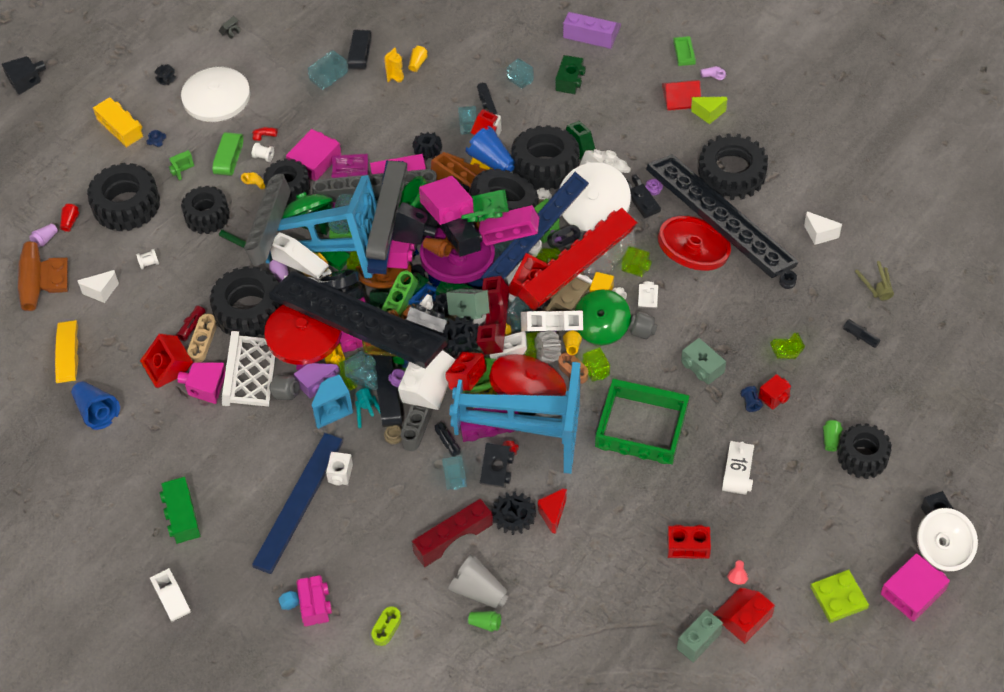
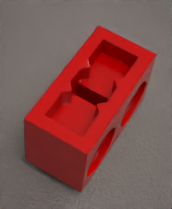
(468, 368)
(689, 547)

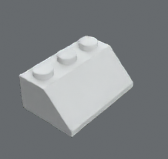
(427, 385)

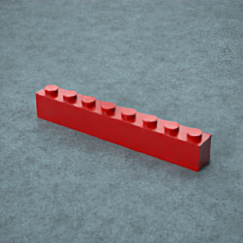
(577, 259)

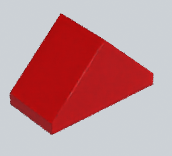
(552, 507)

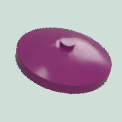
(455, 268)

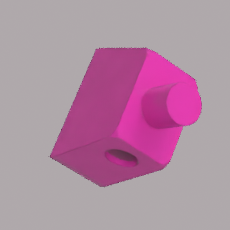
(204, 381)

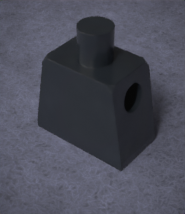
(23, 73)
(412, 225)

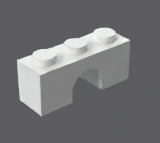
(551, 320)

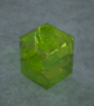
(636, 261)
(597, 364)

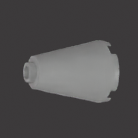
(478, 584)

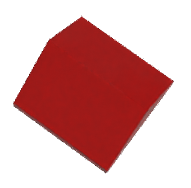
(679, 94)

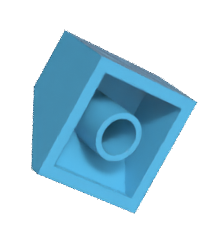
(331, 402)

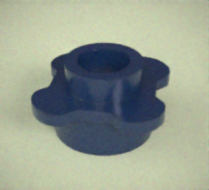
(156, 138)

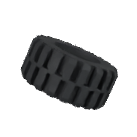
(545, 143)
(120, 180)
(517, 189)
(241, 284)

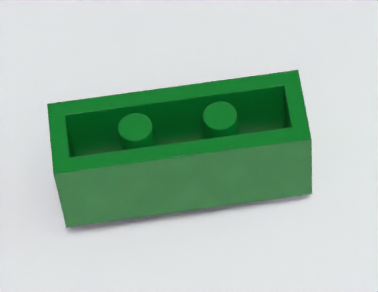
(179, 510)

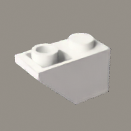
(170, 595)

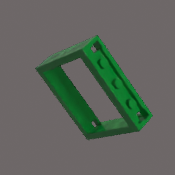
(649, 396)

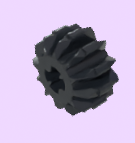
(428, 145)

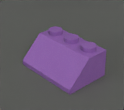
(590, 30)

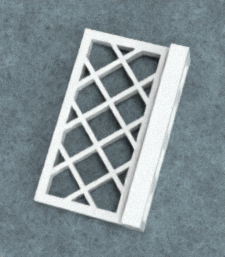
(234, 364)

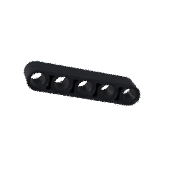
(387, 392)

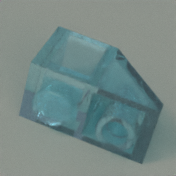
(362, 370)

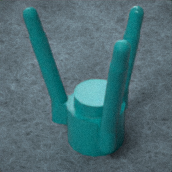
(365, 400)

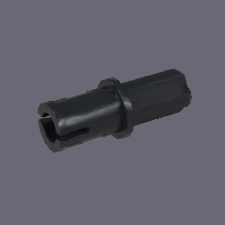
(861, 333)

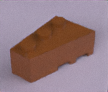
(450, 165)

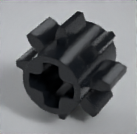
(165, 74)
(441, 304)

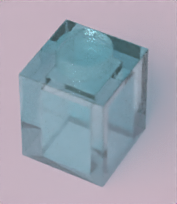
(520, 73)
(467, 118)
(454, 473)

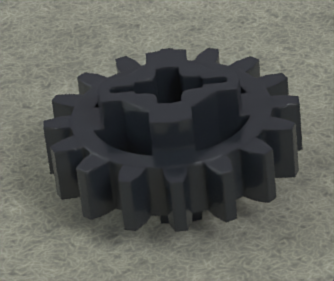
(460, 335)
(519, 507)

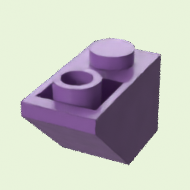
(312, 376)

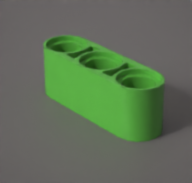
(228, 153)
(399, 288)

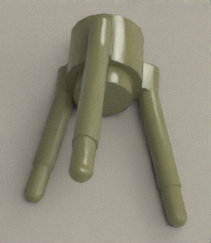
(883, 288)

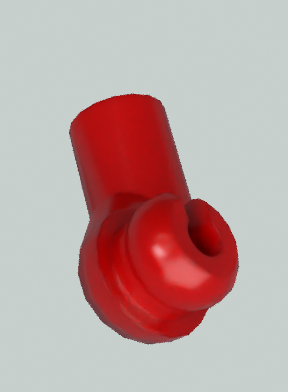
(265, 131)

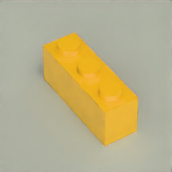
(118, 121)

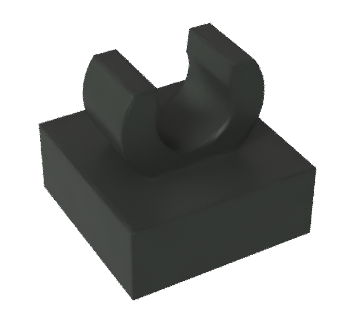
(228, 26)

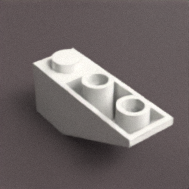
(295, 255)

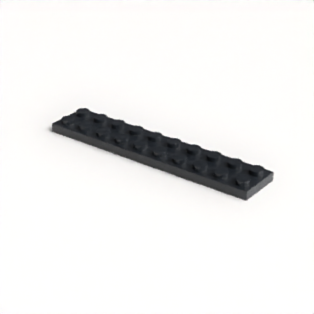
(722, 216)
(359, 319)

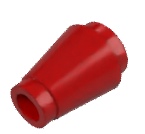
(68, 217)

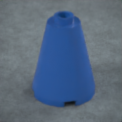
(490, 150)
(95, 405)

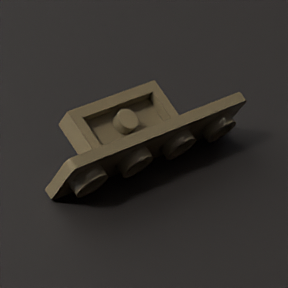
(568, 296)

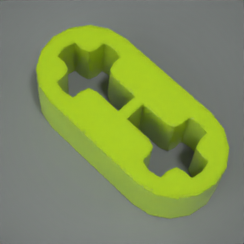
(390, 628)

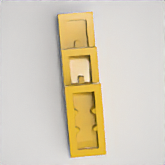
(66, 351)

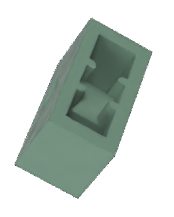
(468, 303)
(703, 361)
(699, 635)

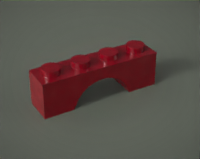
(492, 334)
(435, 541)

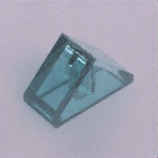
(514, 313)

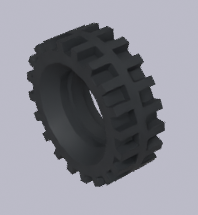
(733, 183)

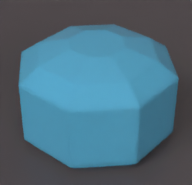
(289, 600)

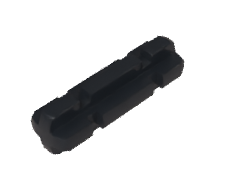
(447, 439)

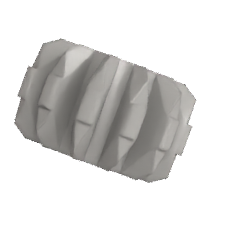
(548, 346)

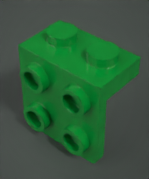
(488, 206)

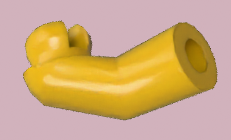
(253, 178)

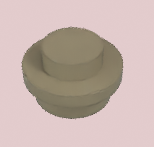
(393, 434)

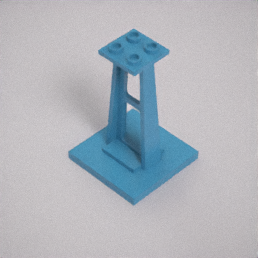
(359, 218)
(563, 428)

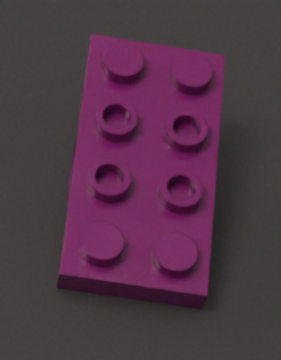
(349, 166)

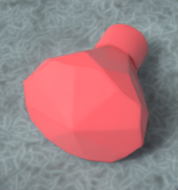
(738, 574)

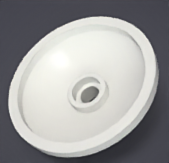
(957, 536)

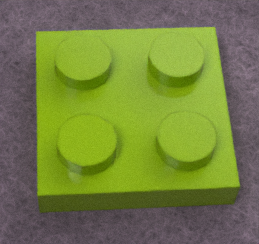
(839, 596)

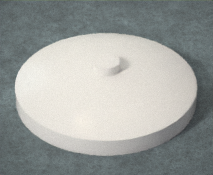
(215, 94)
(605, 193)

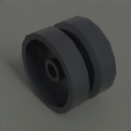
(345, 282)

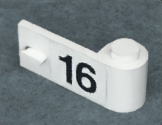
(738, 468)

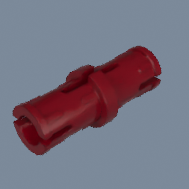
(184, 332)

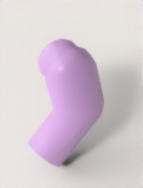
(714, 72)

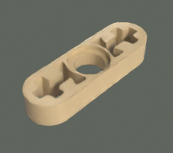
(203, 345)

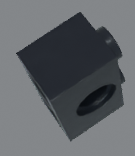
(492, 454)

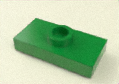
(336, 259)

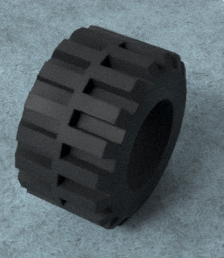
(294, 173)
(206, 220)
(862, 464)

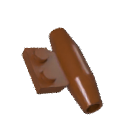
(38, 275)

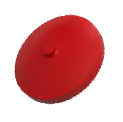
(693, 243)
(298, 337)
(525, 376)

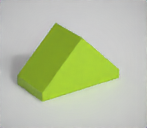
(708, 107)

